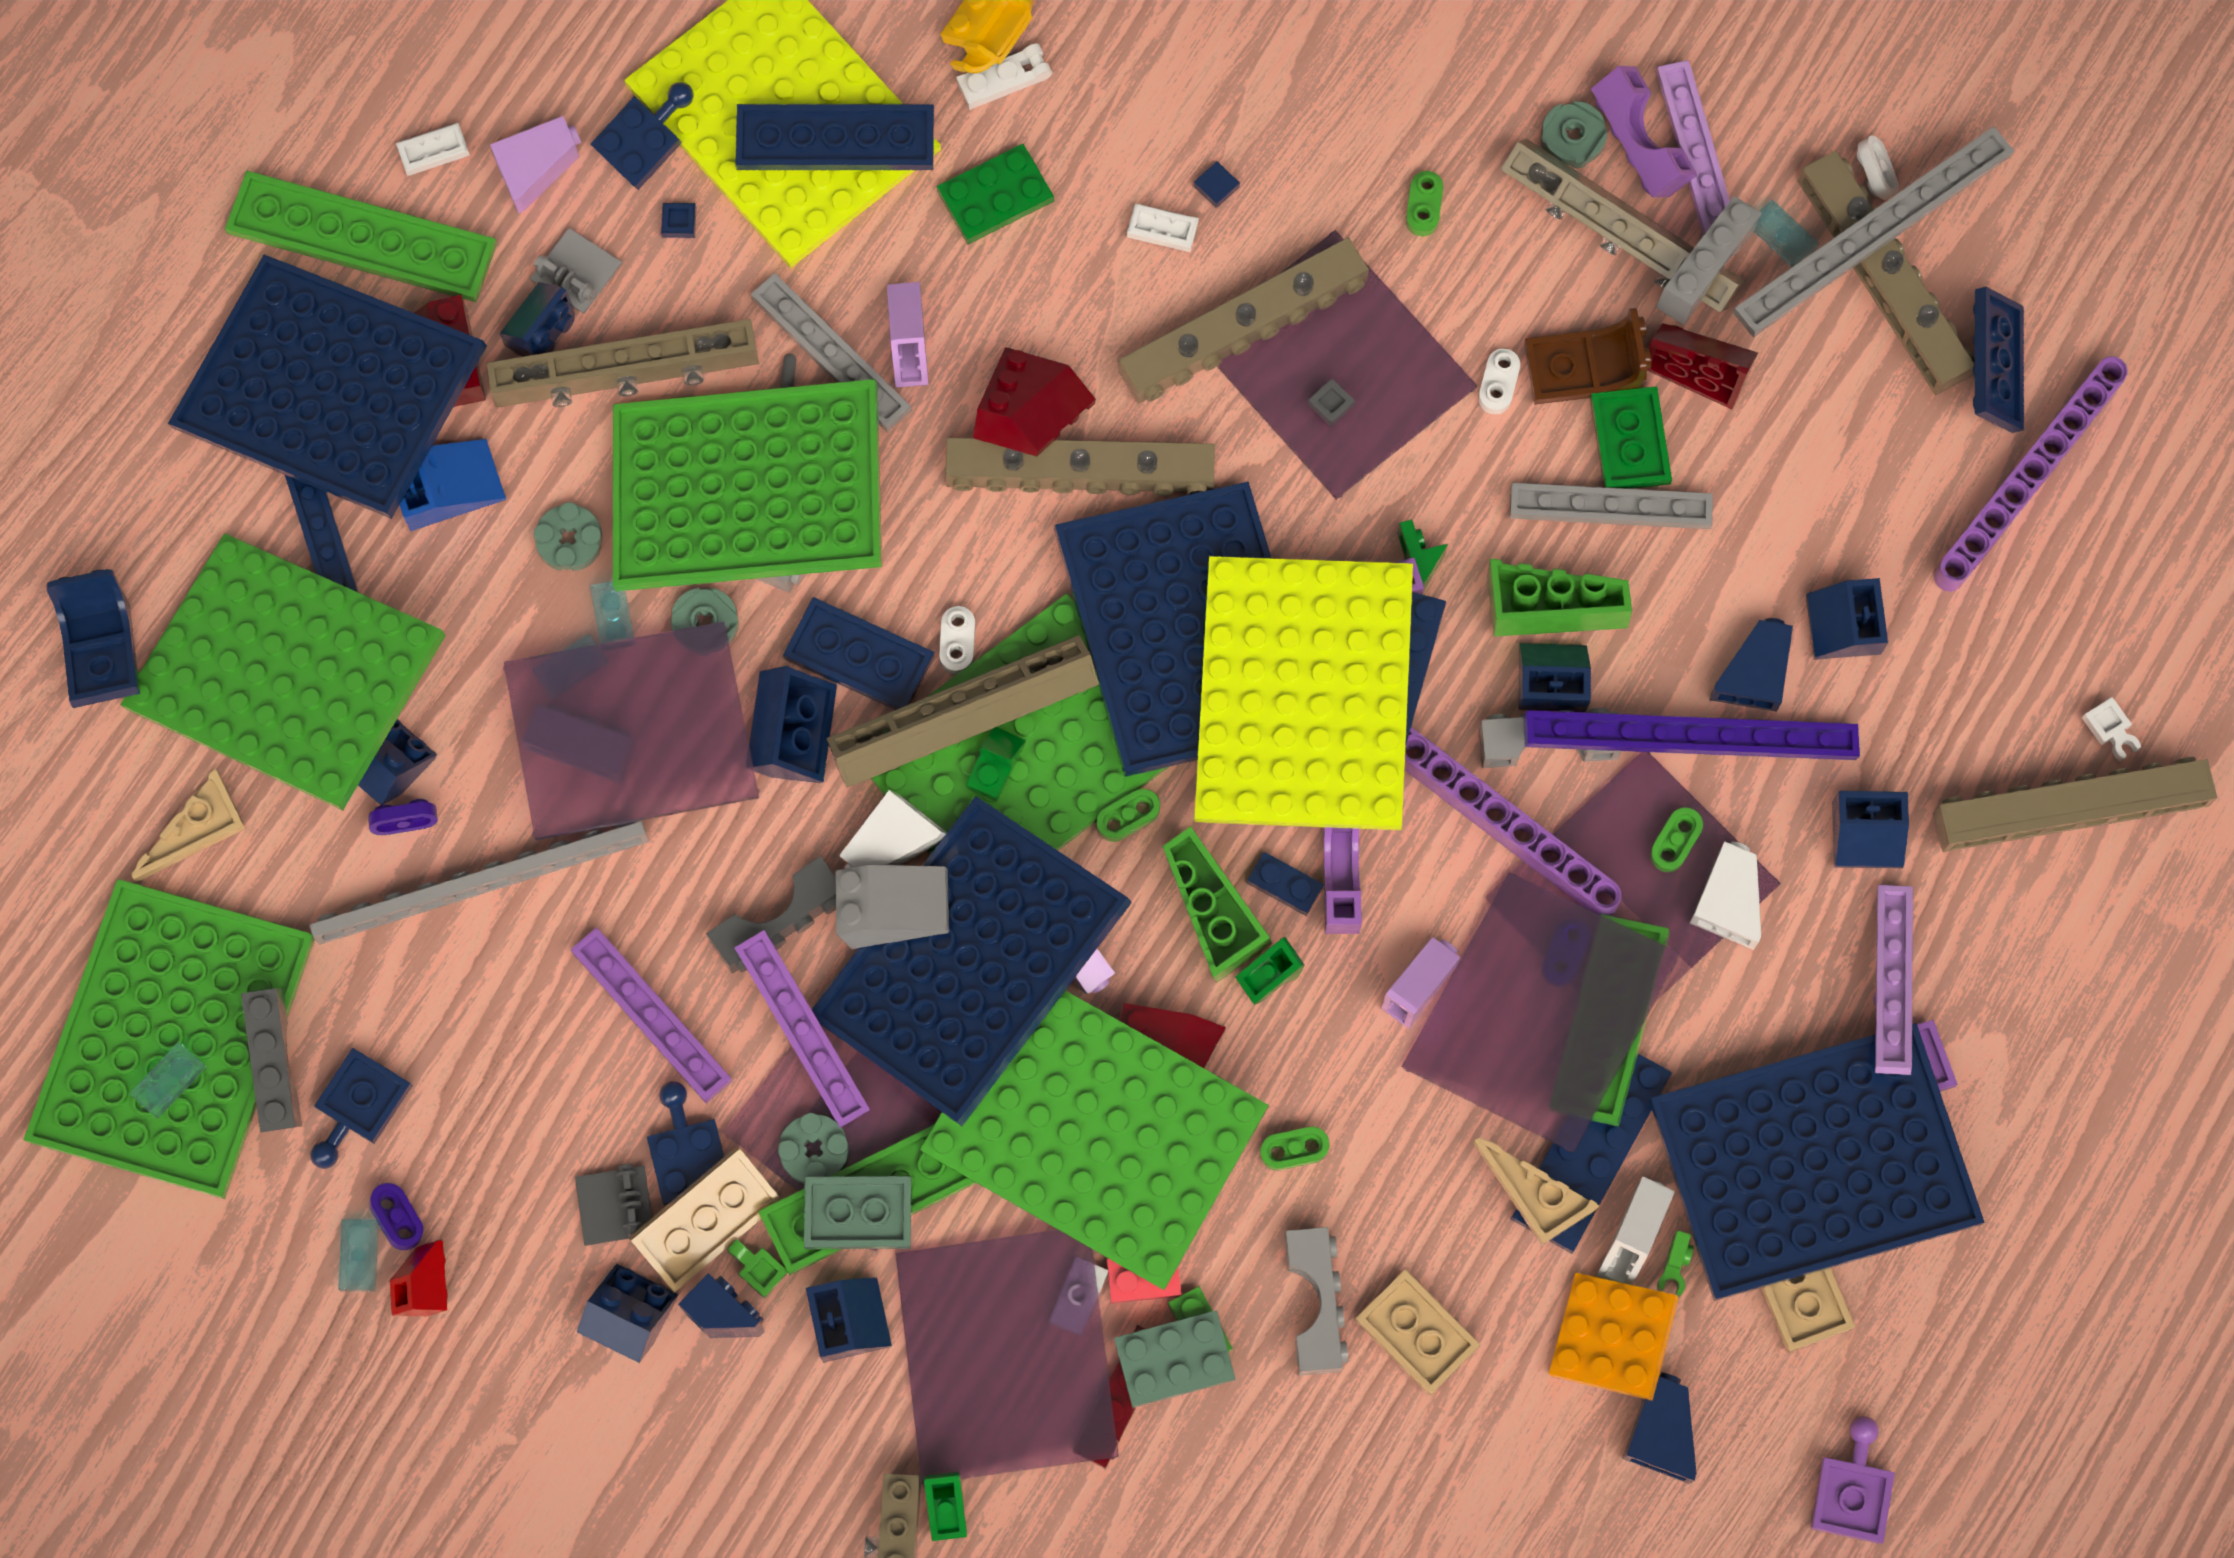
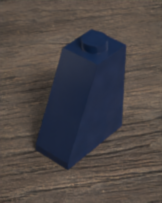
(1758, 669)
(1664, 1432)

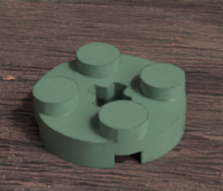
(1571, 116)
(566, 556)
(705, 603)
(810, 1129)

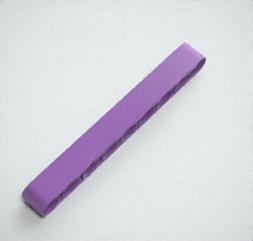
(2041, 462)
(1513, 821)

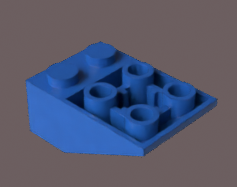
(452, 483)

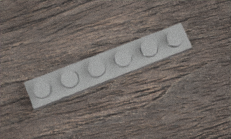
(826, 346)
(1611, 506)

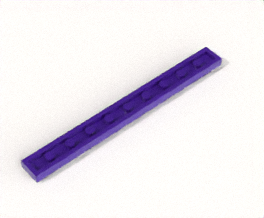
(1691, 735)

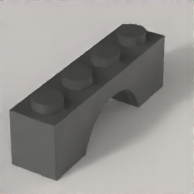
(812, 896)
(272, 1079)

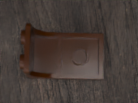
(1588, 361)

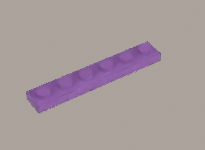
(651, 1015)
(802, 1029)

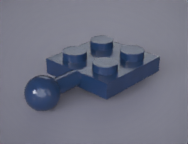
(638, 139)
(360, 1100)
(686, 1151)

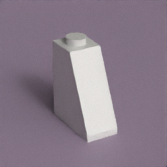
(892, 834)
(1731, 897)
(1636, 1232)

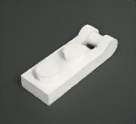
(1004, 78)

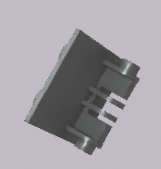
(613, 1204)

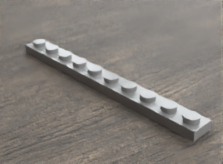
(1873, 232)
(468, 885)

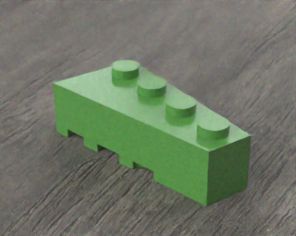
(1554, 602)
(1218, 913)

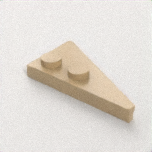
(202, 823)
(1543, 1202)

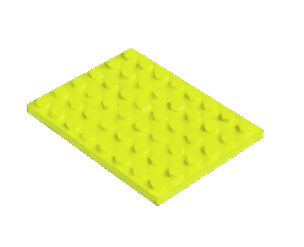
(768, 57)
(1304, 693)

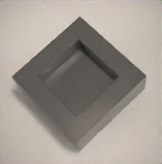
(1331, 402)

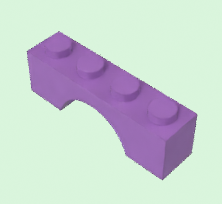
(1623, 100)
(1341, 881)

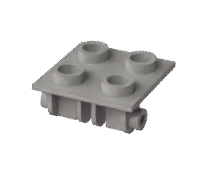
(578, 268)

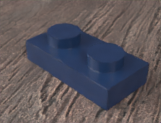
(1285, 883)

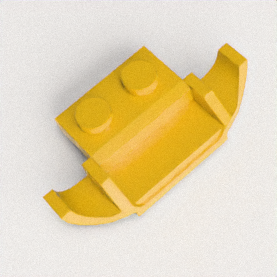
(986, 31)

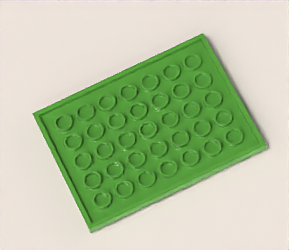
(746, 485)
(284, 671)
(1067, 760)
(156, 979)
(1105, 1138)

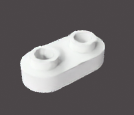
(1878, 168)
(1499, 379)
(957, 638)

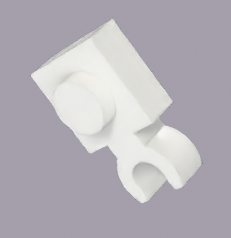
(2109, 724)

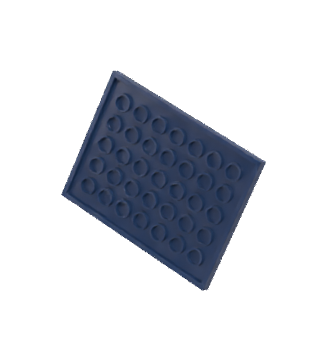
(328, 385)
(1143, 611)
(964, 1002)
(1813, 1165)

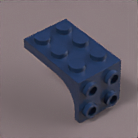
(95, 637)

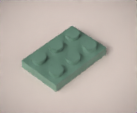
(858, 1212)
(1174, 1359)

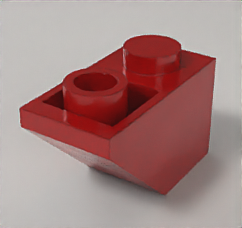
(420, 1282)

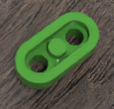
(1426, 202)
(1126, 814)
(1676, 841)
(1294, 1148)

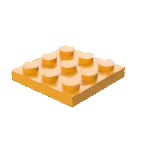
(1614, 1336)

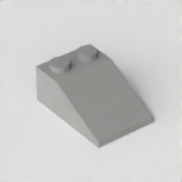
(890, 903)

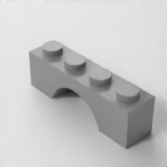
(1707, 259)
(1504, 741)
(1310, 1256)

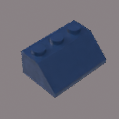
(791, 725)

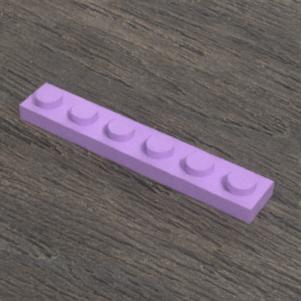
(1693, 135)
(1894, 980)

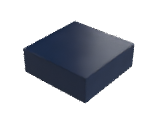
(1216, 184)
(678, 220)

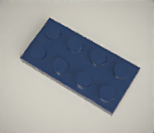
(1999, 360)
(858, 655)

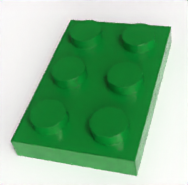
(995, 194)
(1631, 438)

